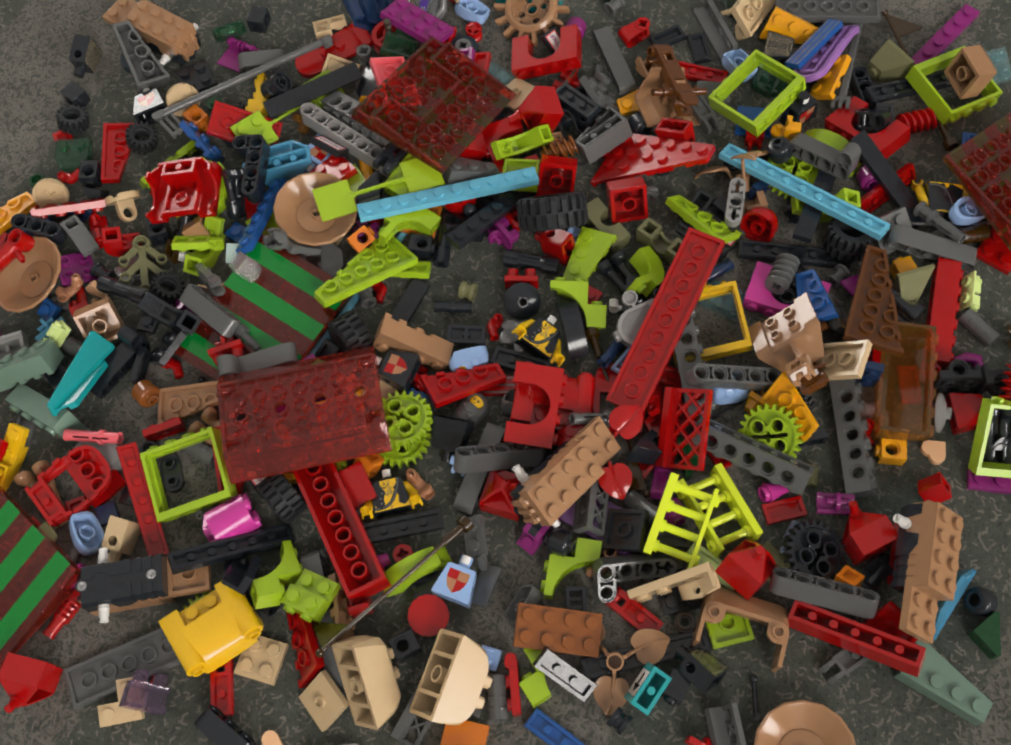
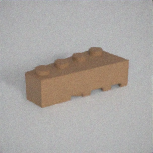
(400, 337)

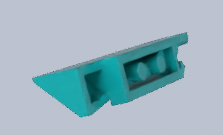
(81, 374)

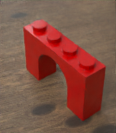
(566, 57)
(502, 130)
(888, 140)
(550, 381)

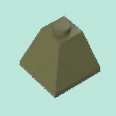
(889, 63)
(912, 283)

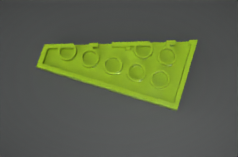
(365, 270)

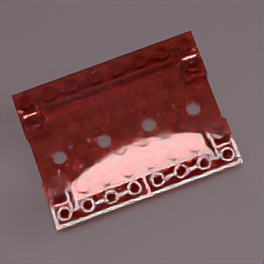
(305, 431)

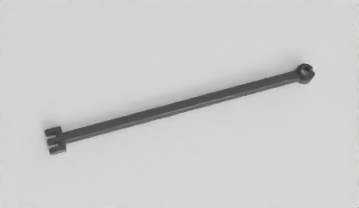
(326, 41)
(842, 97)

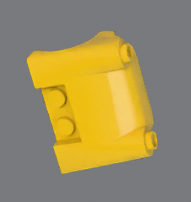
(212, 630)

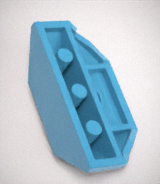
(287, 160)
(946, 607)

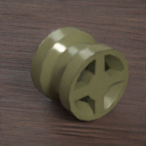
(467, 290)

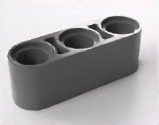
(254, 59)

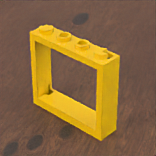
(729, 348)

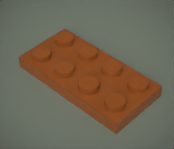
(557, 629)

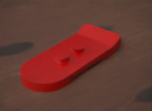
(344, 46)

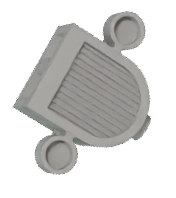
(632, 319)

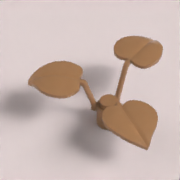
(752, 155)
(649, 646)

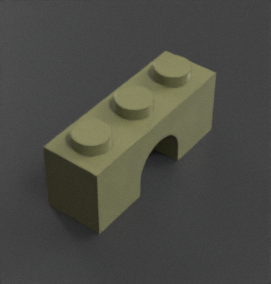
(597, 214)
(652, 235)

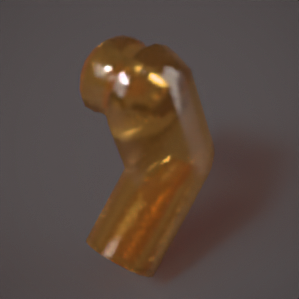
(303, 129)

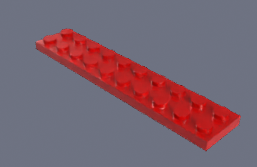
(666, 320)

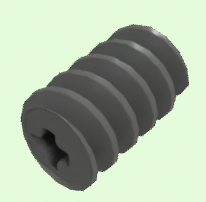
(782, 273)

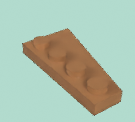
(186, 400)
(339, 612)

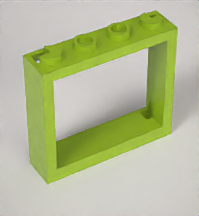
(933, 99)
(774, 109)
(976, 462)
(155, 485)

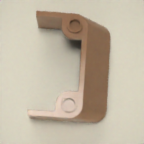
(725, 600)

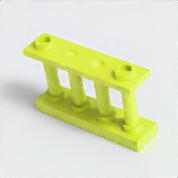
(737, 505)
(661, 525)

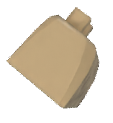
(368, 679)
(452, 680)

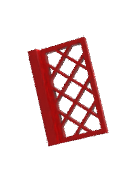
(671, 428)

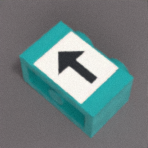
(647, 688)

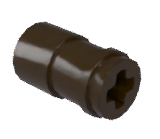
(976, 232)

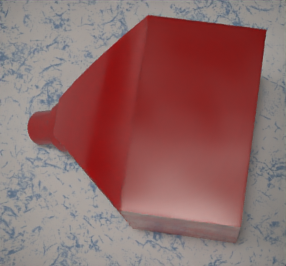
(540, 108)
(556, 175)
(627, 199)
(496, 497)
(867, 534)
(747, 568)
(27, 680)

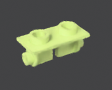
(970, 285)
(58, 332)

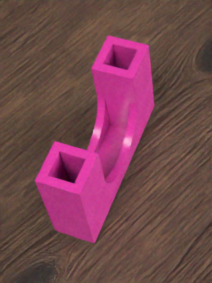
(759, 298)

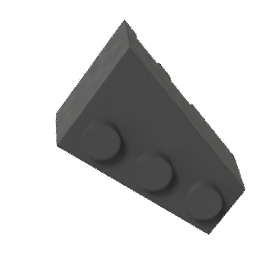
(603, 136)
(468, 169)

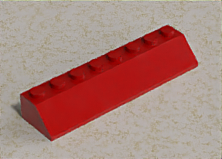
(342, 531)

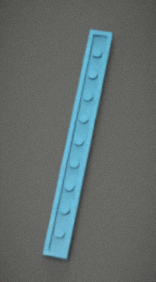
(808, 193)
(447, 194)

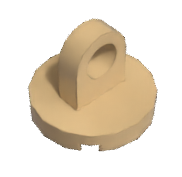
(178, 93)
(50, 192)
(123, 201)

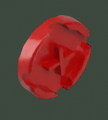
(428, 615)

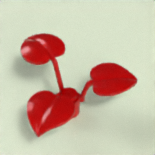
(627, 422)

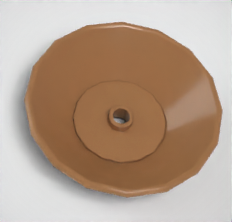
(296, 208)
(30, 282)
(803, 724)

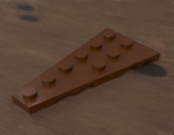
(873, 305)

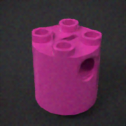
(231, 519)

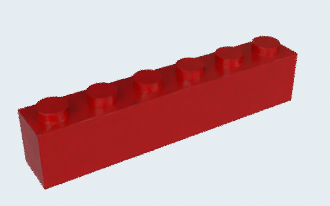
(944, 306)
(857, 638)

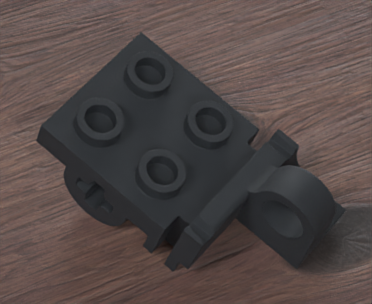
(960, 379)

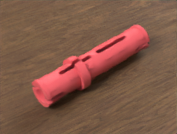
(100, 437)

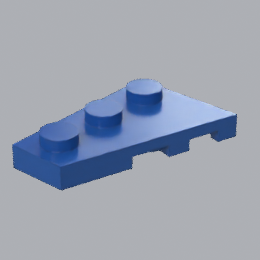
(210, 151)
(811, 284)

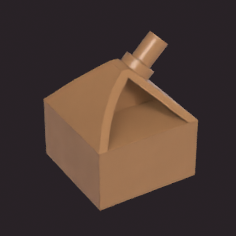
(970, 71)
(99, 317)

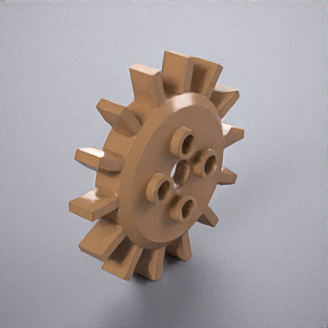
(525, 25)

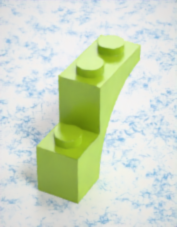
(578, 290)
(558, 567)
(269, 589)
(534, 685)

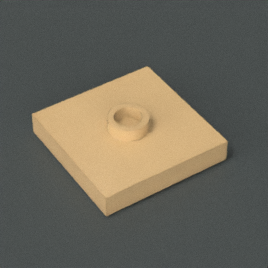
(521, 89)
(323, 700)

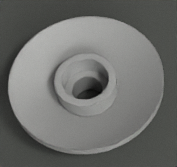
(942, 412)

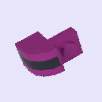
(533, 537)

